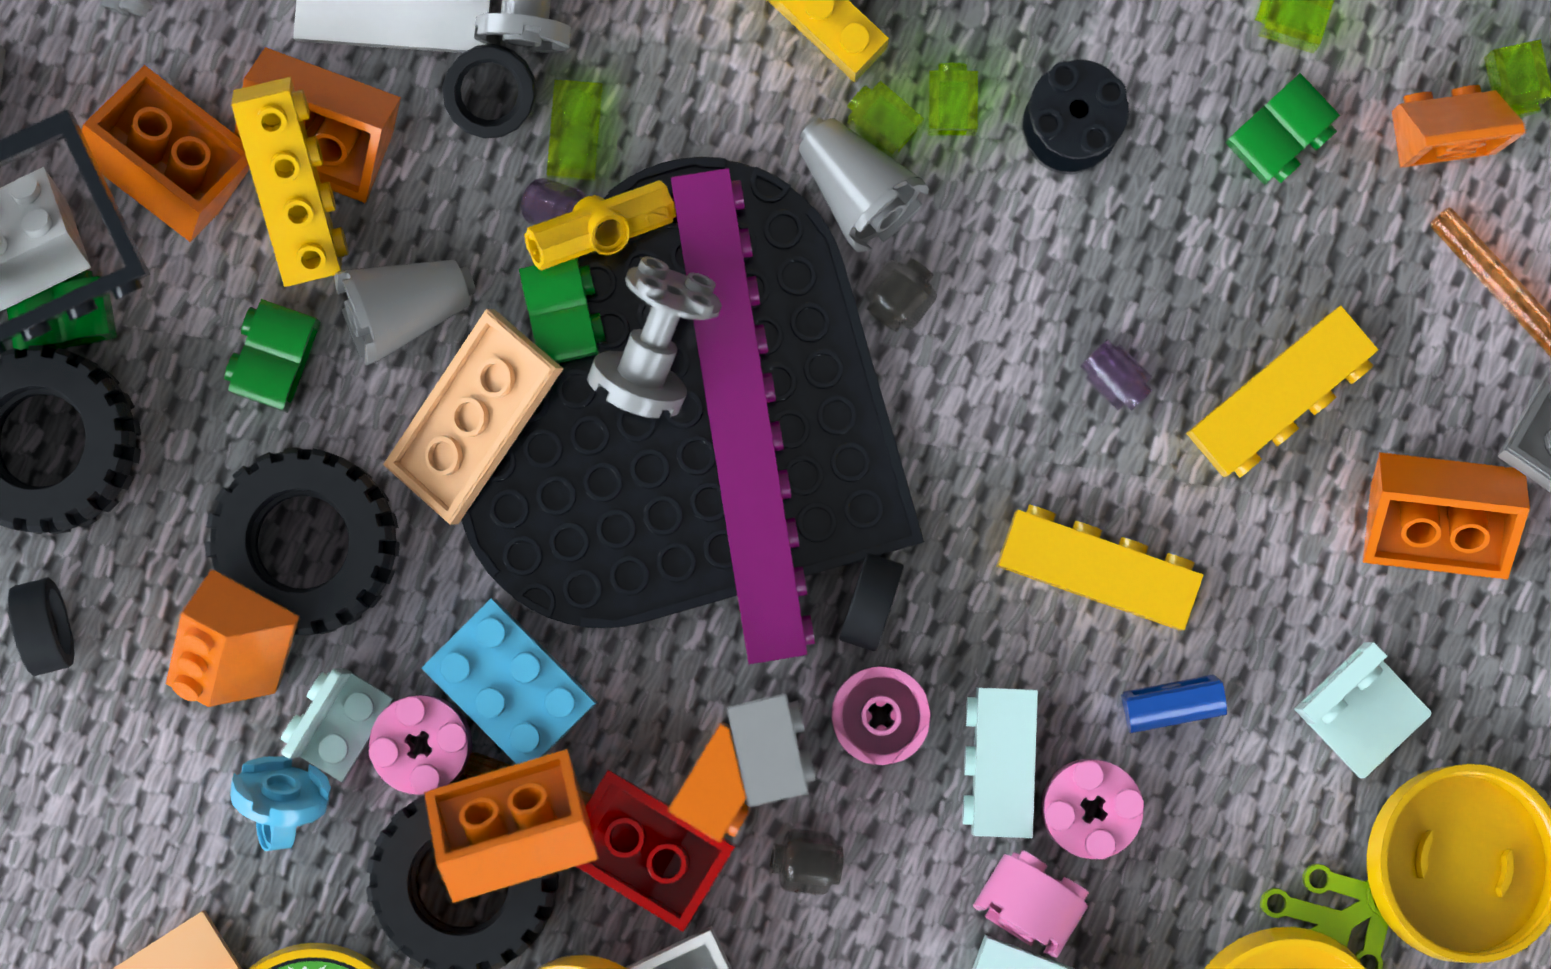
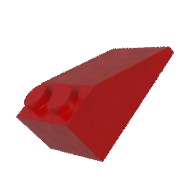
(651, 852)

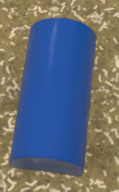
(1174, 703)

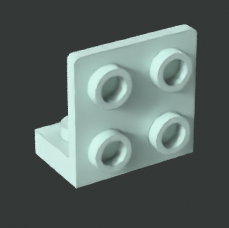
(1363, 710)
(336, 722)

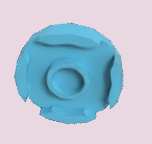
(279, 798)

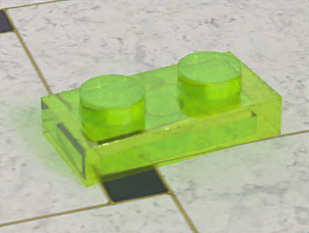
(574, 130)

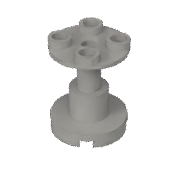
(525, 25)
(641, 374)

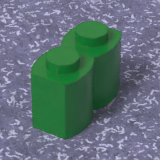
(1284, 129)
(561, 310)
(86, 330)
(272, 355)

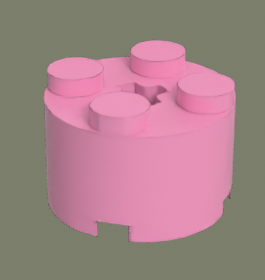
(909, 715)
(393, 751)
(1119, 801)
(1032, 903)

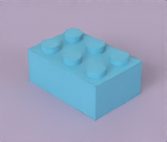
(509, 684)

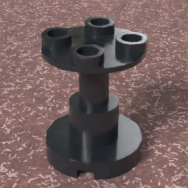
(1068, 142)

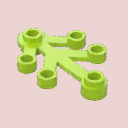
(1336, 922)

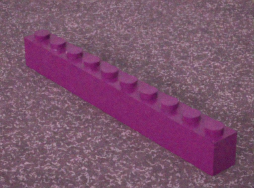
(740, 420)

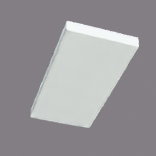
(391, 23)

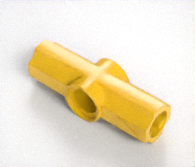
(578, 230)

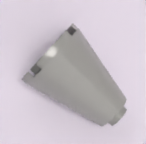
(860, 182)
(400, 303)

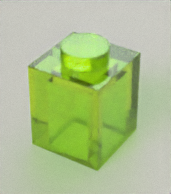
(1294, 22)
(1520, 76)
(952, 101)
(883, 118)

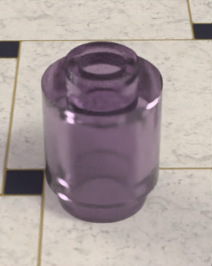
(548, 199)
(1117, 376)

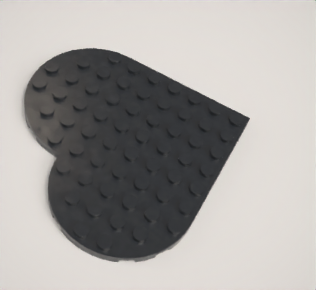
(624, 512)

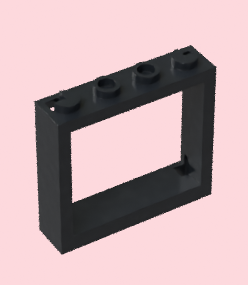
(121, 282)

